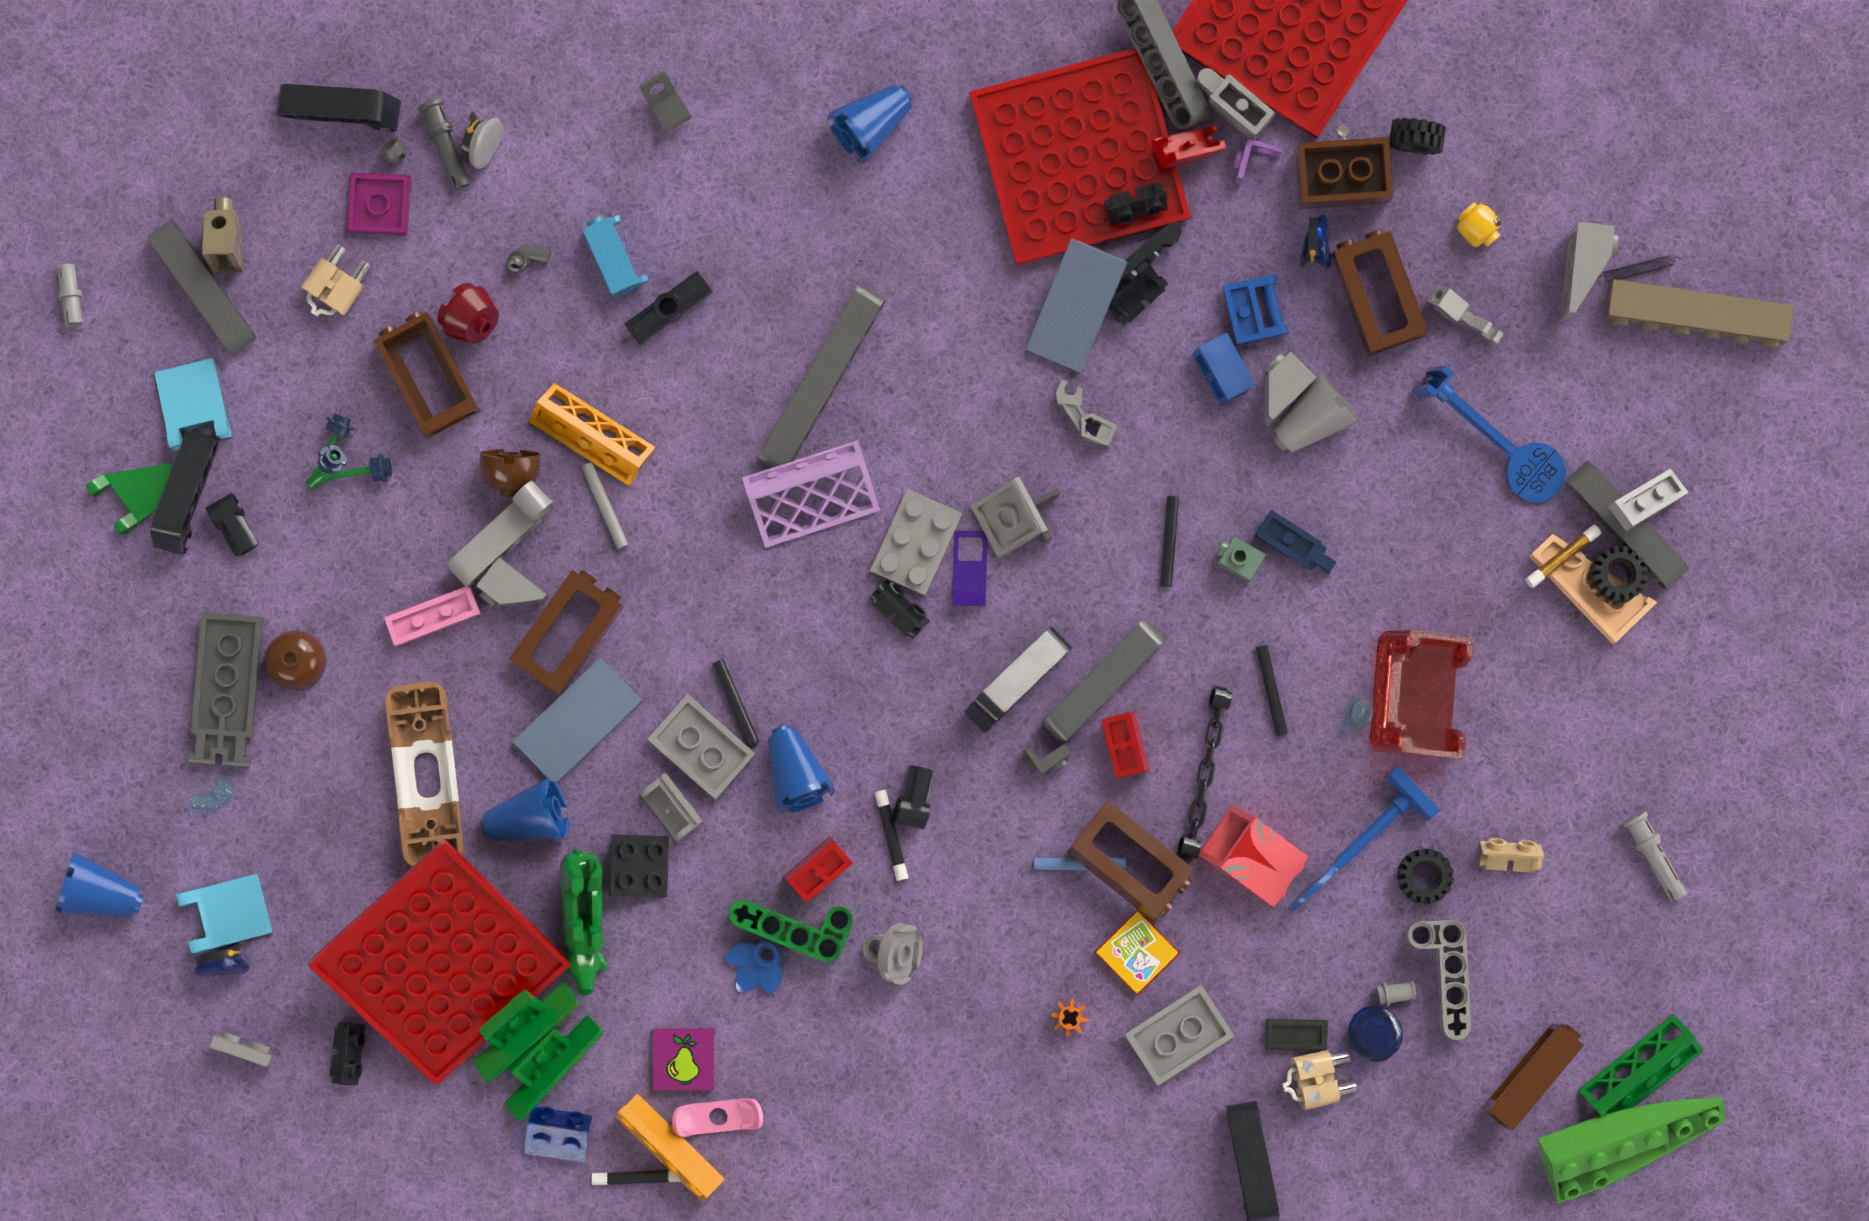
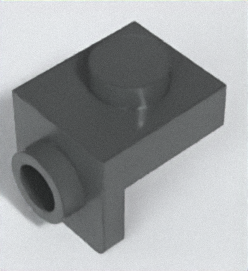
(1054, 760)

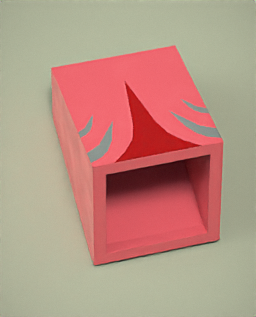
(1253, 855)

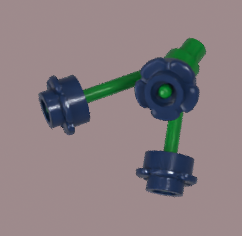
(332, 459)

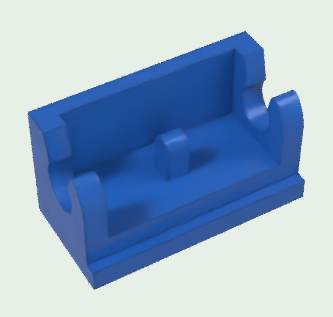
(1223, 369)

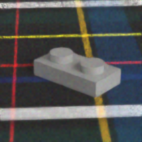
(231, 1044)

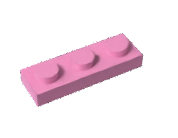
(432, 616)

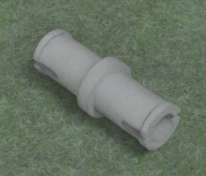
(69, 295)

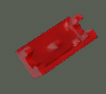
(1187, 147)
(1125, 744)
(818, 869)

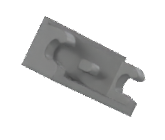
(671, 807)

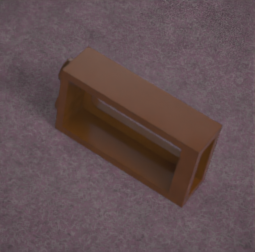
(1344, 262)
(388, 345)
(586, 643)
(1118, 879)
(1533, 1075)

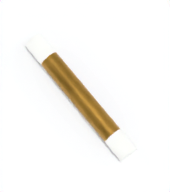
(1563, 556)

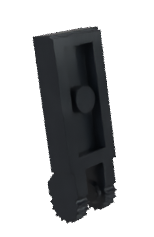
(1150, 250)

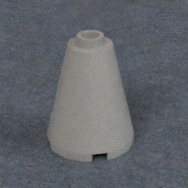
(1314, 416)

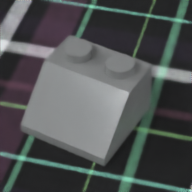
(1284, 385)

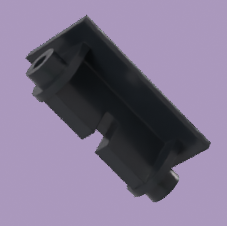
(1149, 202)
(1127, 303)
(890, 598)
(351, 1040)

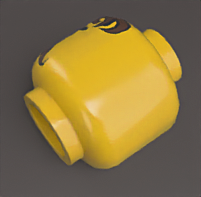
(1479, 224)

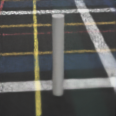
(604, 505)

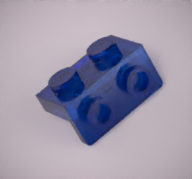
(558, 1134)

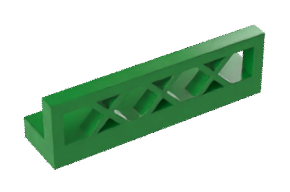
(1645, 1074)

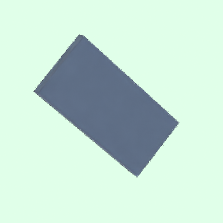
(1076, 305)
(577, 721)

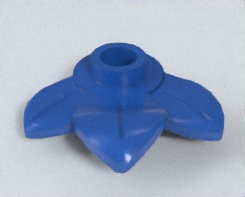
(753, 968)

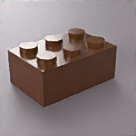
(1344, 173)

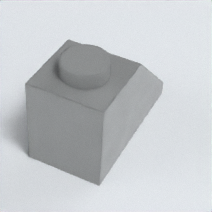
(508, 586)

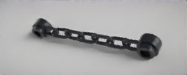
(1188, 845)

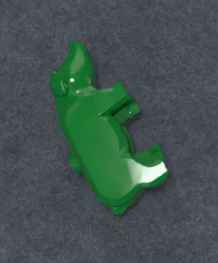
(582, 917)

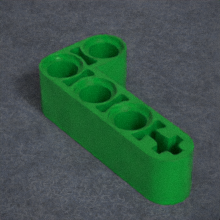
(788, 925)

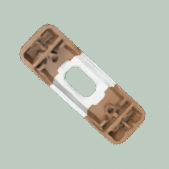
(420, 725)

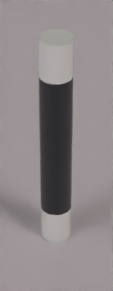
(891, 835)
(633, 1177)

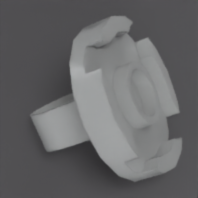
(898, 952)

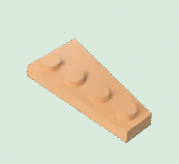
(1573, 581)

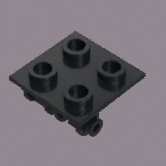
(639, 865)

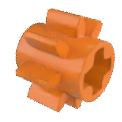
(1078, 1018)

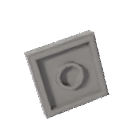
(1008, 517)

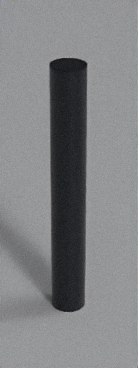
(1169, 541)
(1271, 690)
(735, 702)

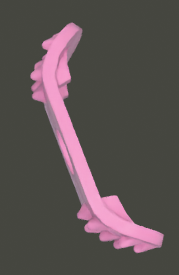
(695, 1118)

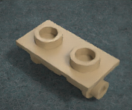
(1525, 855)

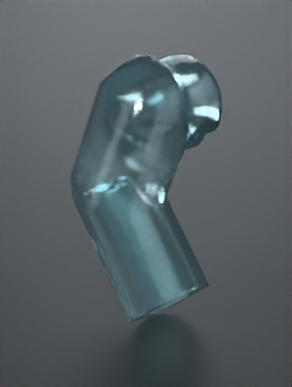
(216, 799)

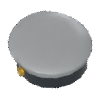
(481, 140)

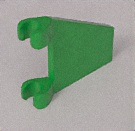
(137, 488)

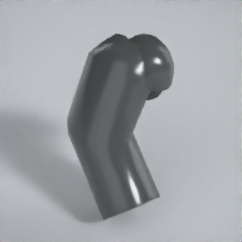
(525, 255)

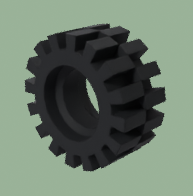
(1417, 136)
(1630, 563)
(1438, 862)

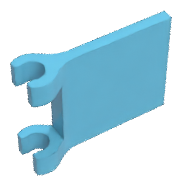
(191, 399)
(229, 912)

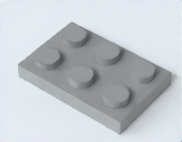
(916, 542)
(701, 746)
(1179, 1035)

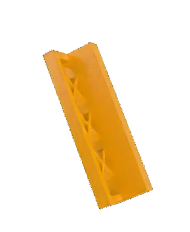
(587, 437)
(669, 1148)

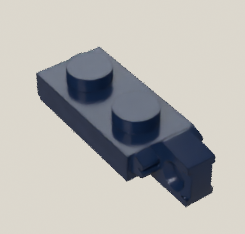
(1294, 543)

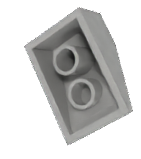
(1587, 255)

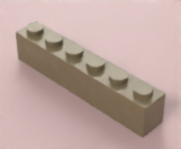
(1698, 312)

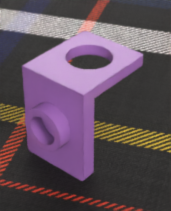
(1242, 156)

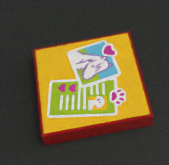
(1137, 952)

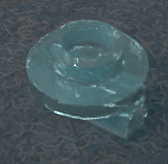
(1358, 712)

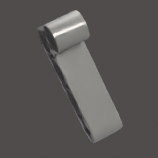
(501, 534)
(1445, 979)

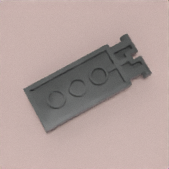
(226, 688)

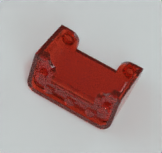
(1417, 693)

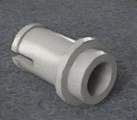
(1395, 993)

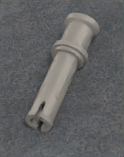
(1649, 843)

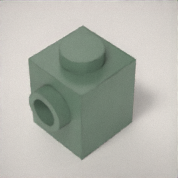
(1239, 558)

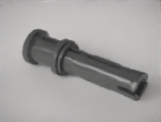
(440, 131)

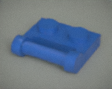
(1245, 311)

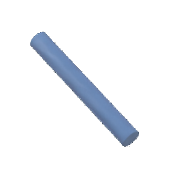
(1069, 863)

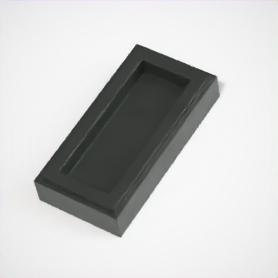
(1296, 1034)

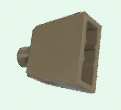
(222, 238)

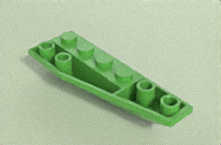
(1622, 1142)

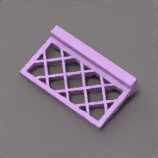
(798, 474)

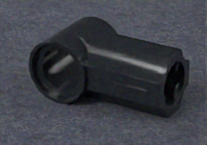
(231, 521)
(913, 806)

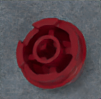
(469, 314)

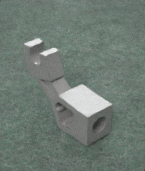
(1455, 309)
(1072, 406)

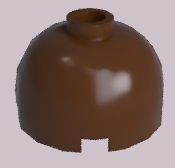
(509, 469)
(295, 660)

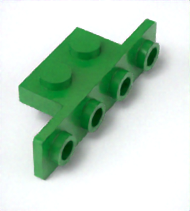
(520, 1027)
(547, 1063)

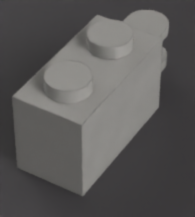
(1235, 103)

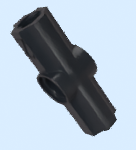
(684, 295)

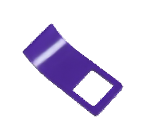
(969, 576)

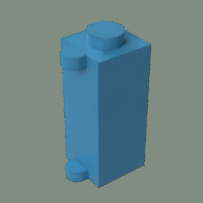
(612, 256)

